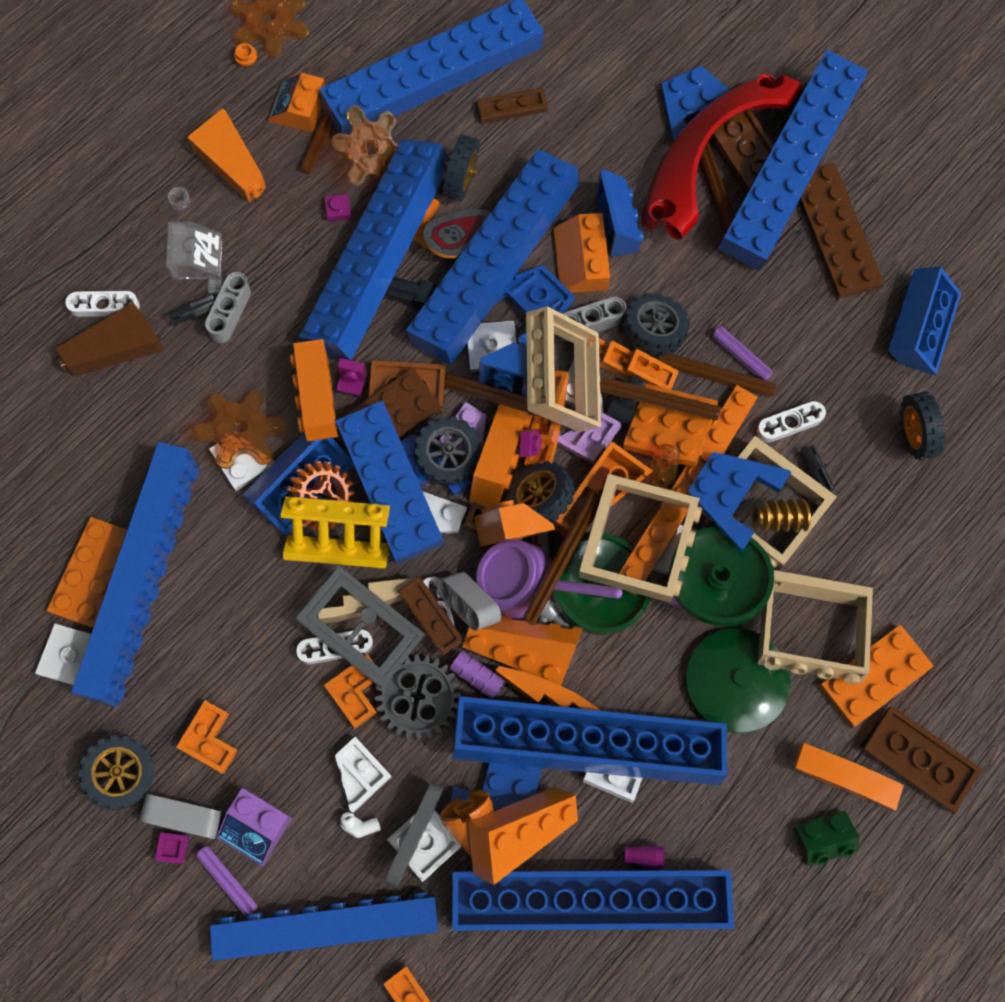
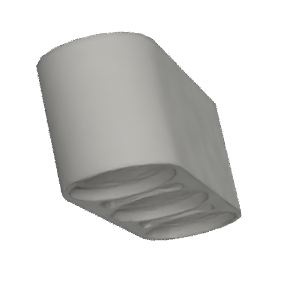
(227, 297)
(601, 313)
(469, 601)
(180, 816)

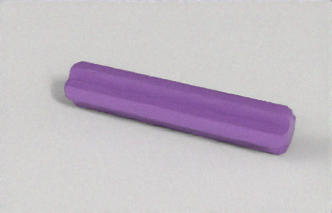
(742, 354)
(226, 881)

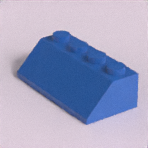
(925, 320)
(270, 490)

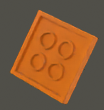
(660, 425)

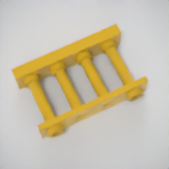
(336, 551)

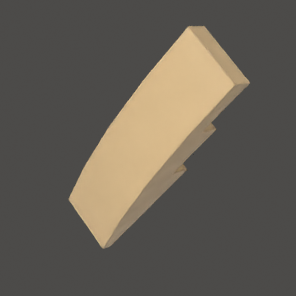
(353, 607)

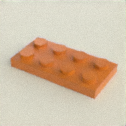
(88, 573)
(893, 667)

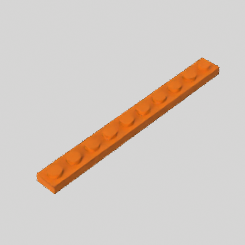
(669, 515)

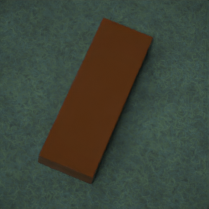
(511, 105)
(430, 615)

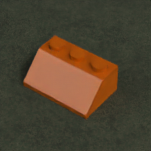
(582, 253)
(509, 522)

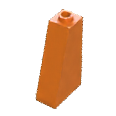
(227, 155)

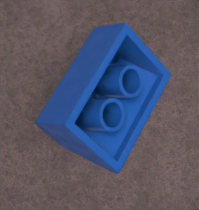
(618, 214)
(506, 368)

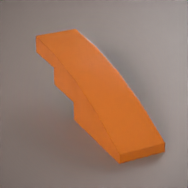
(625, 362)
(549, 429)
(537, 688)
(848, 776)

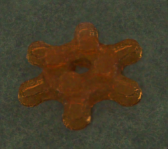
(270, 32)
(355, 145)
(238, 443)

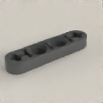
(414, 835)

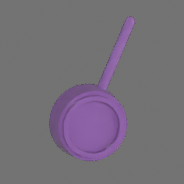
(514, 571)

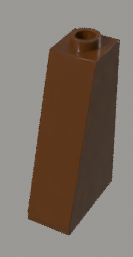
(109, 343)

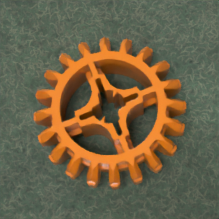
(322, 485)

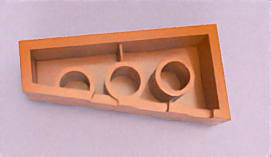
(315, 390)
(499, 456)
(612, 461)
(527, 647)
(519, 831)

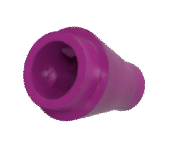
(647, 856)

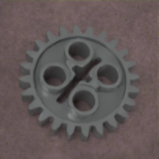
(441, 702)

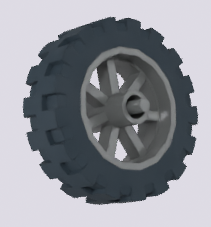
(646, 335)
(447, 426)

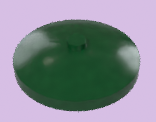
(721, 582)
(598, 613)
(730, 685)

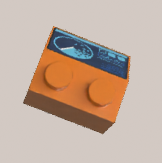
(298, 102)

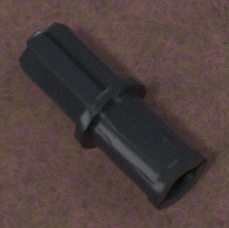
(192, 310)
(816, 467)

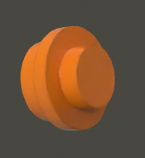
(245, 54)

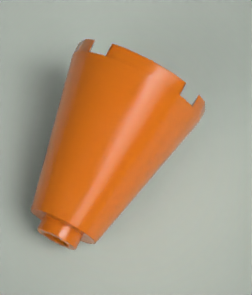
(459, 813)

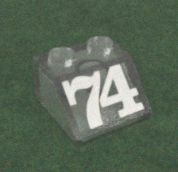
(193, 251)

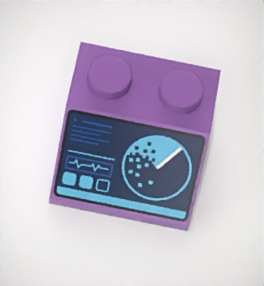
(253, 826)

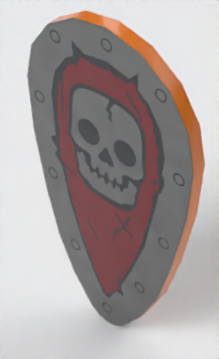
(452, 232)

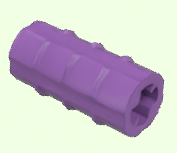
(477, 675)

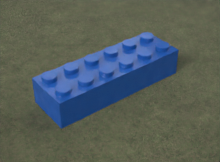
(390, 481)

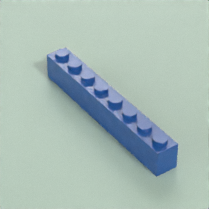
(323, 928)

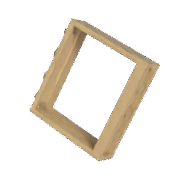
(541, 327)
(799, 481)
(627, 583)
(827, 591)

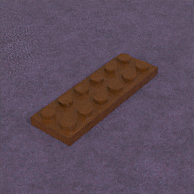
(838, 234)

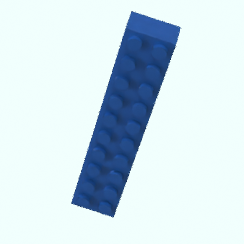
(435, 65)
(793, 160)
(376, 248)
(493, 257)
(136, 577)
(590, 741)
(594, 900)

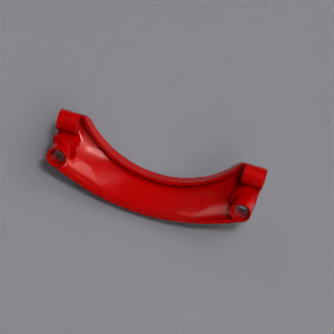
(674, 182)

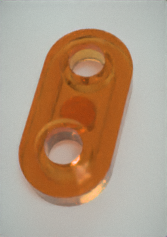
(664, 469)

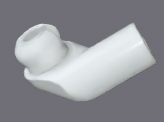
(357, 827)

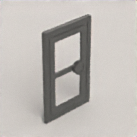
(375, 605)

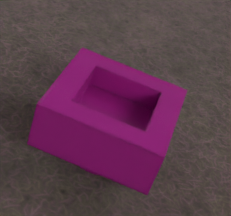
(337, 207)
(530, 442)
(172, 848)

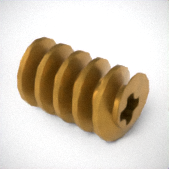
(781, 513)

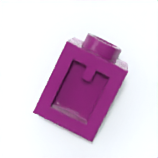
(351, 377)

